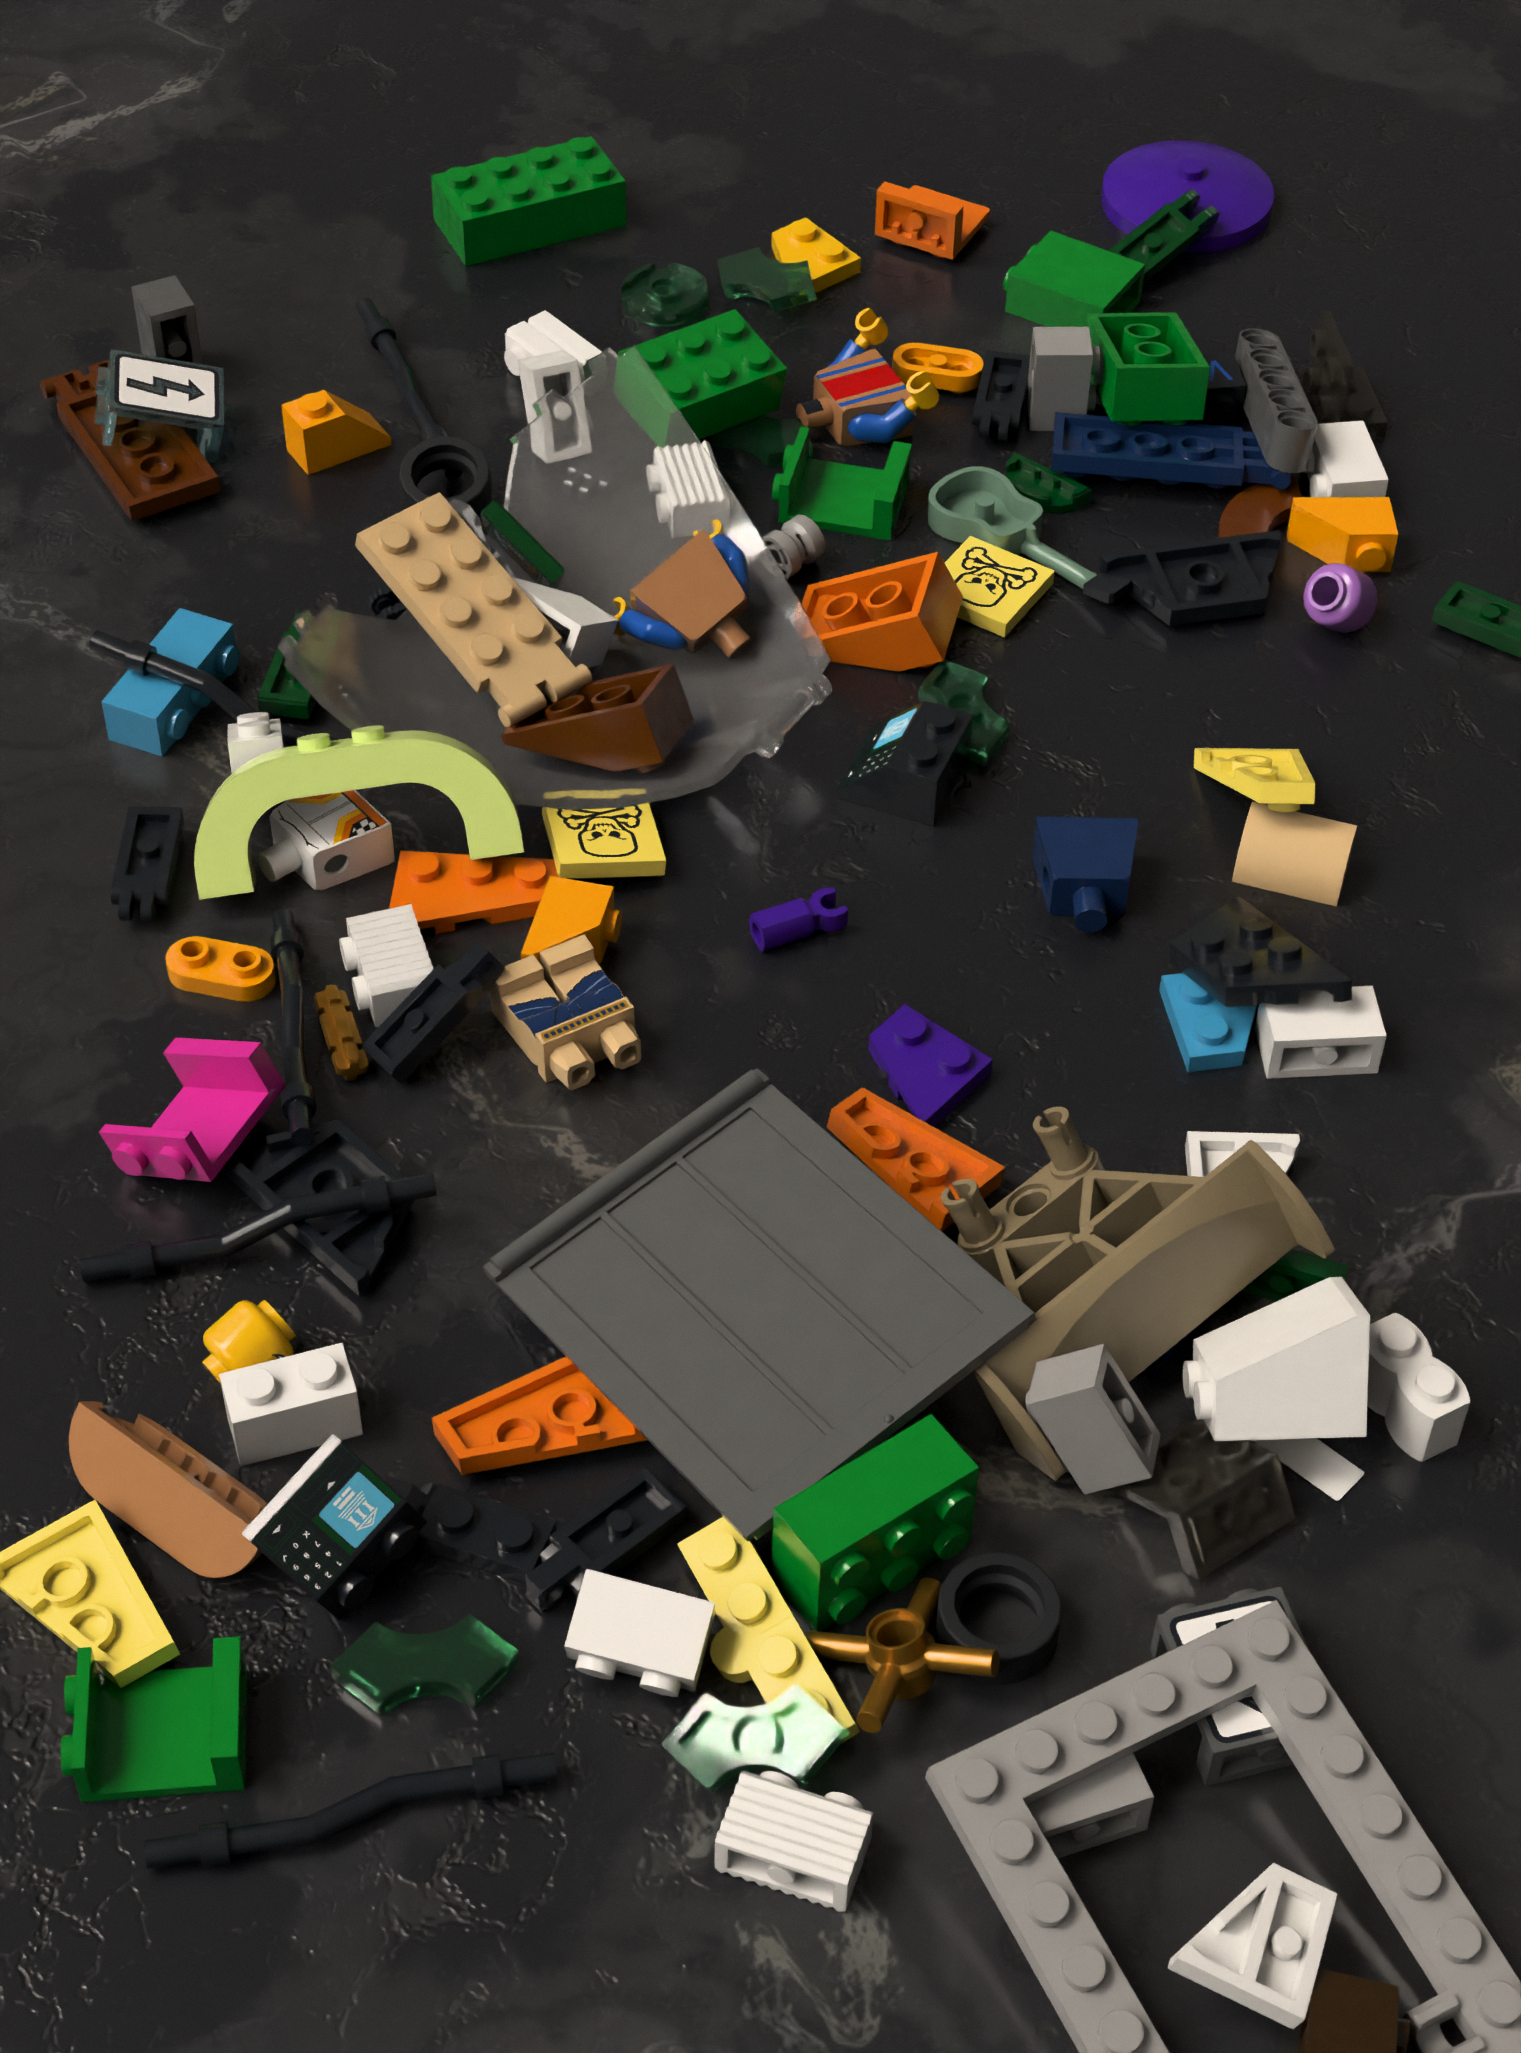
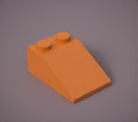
(887, 614)

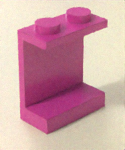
(221, 1101)

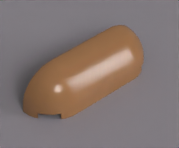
(164, 1490)

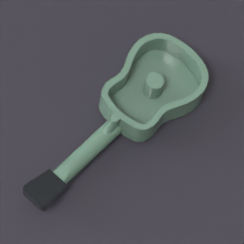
(988, 507)

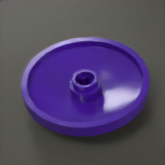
(1163, 171)

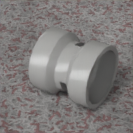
(796, 544)

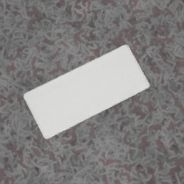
(1316, 1464)

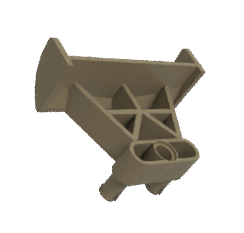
(1120, 1258)

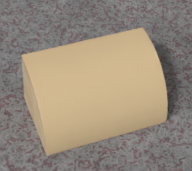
(1294, 854)

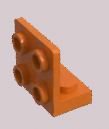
(927, 219)

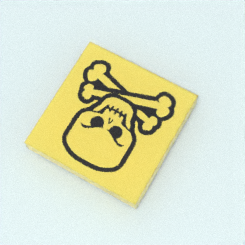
(996, 585)
(605, 842)

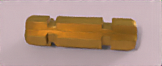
(341, 1032)

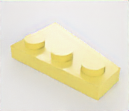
(1263, 775)
(88, 1594)

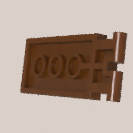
(149, 461)

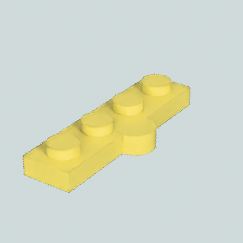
(759, 1629)

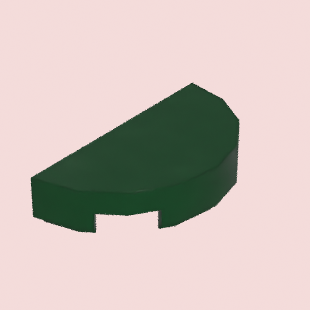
(1045, 486)

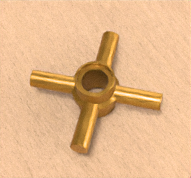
(902, 1654)

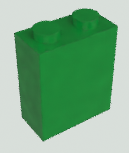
(1070, 278)

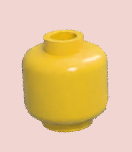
(246, 1338)

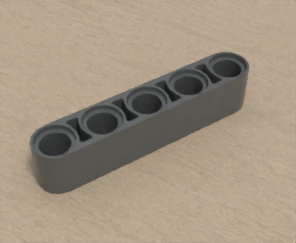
(1275, 401)

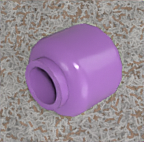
(1340, 597)

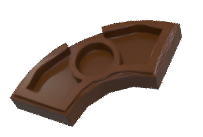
(1258, 509)

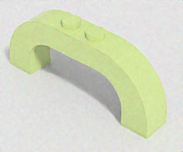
(325, 767)

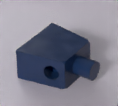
(1085, 866)

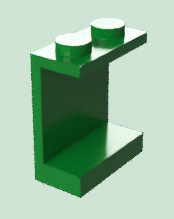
(841, 494)
(159, 1732)

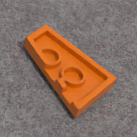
(457, 889)
(910, 1153)
(532, 1420)

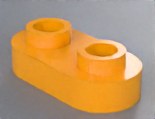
(947, 366)
(220, 969)

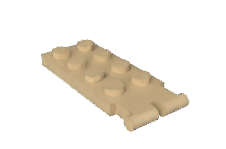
(471, 608)

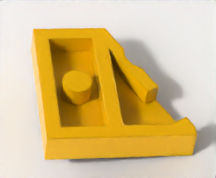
(826, 256)

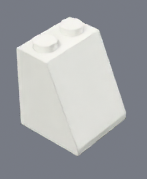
(1286, 1369)

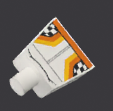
(327, 839)

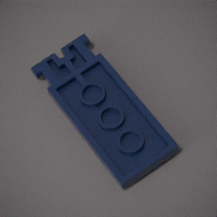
(1161, 452)

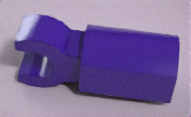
(797, 920)

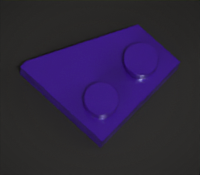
(927, 1064)

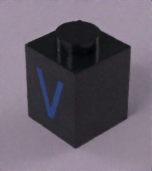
(1224, 390)

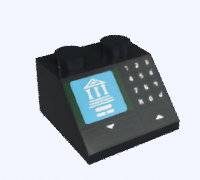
(910, 762)
(335, 1527)

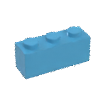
(155, 711)

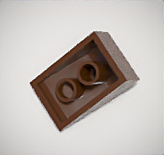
(611, 722)

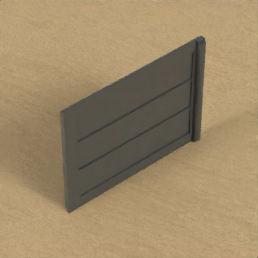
(756, 1300)

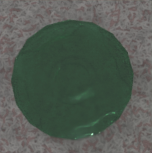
(665, 296)

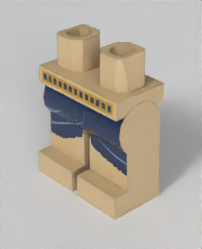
(566, 1013)

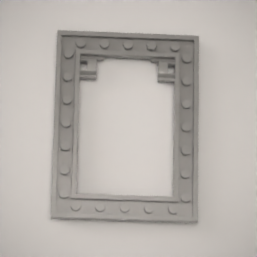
(1258, 1656)

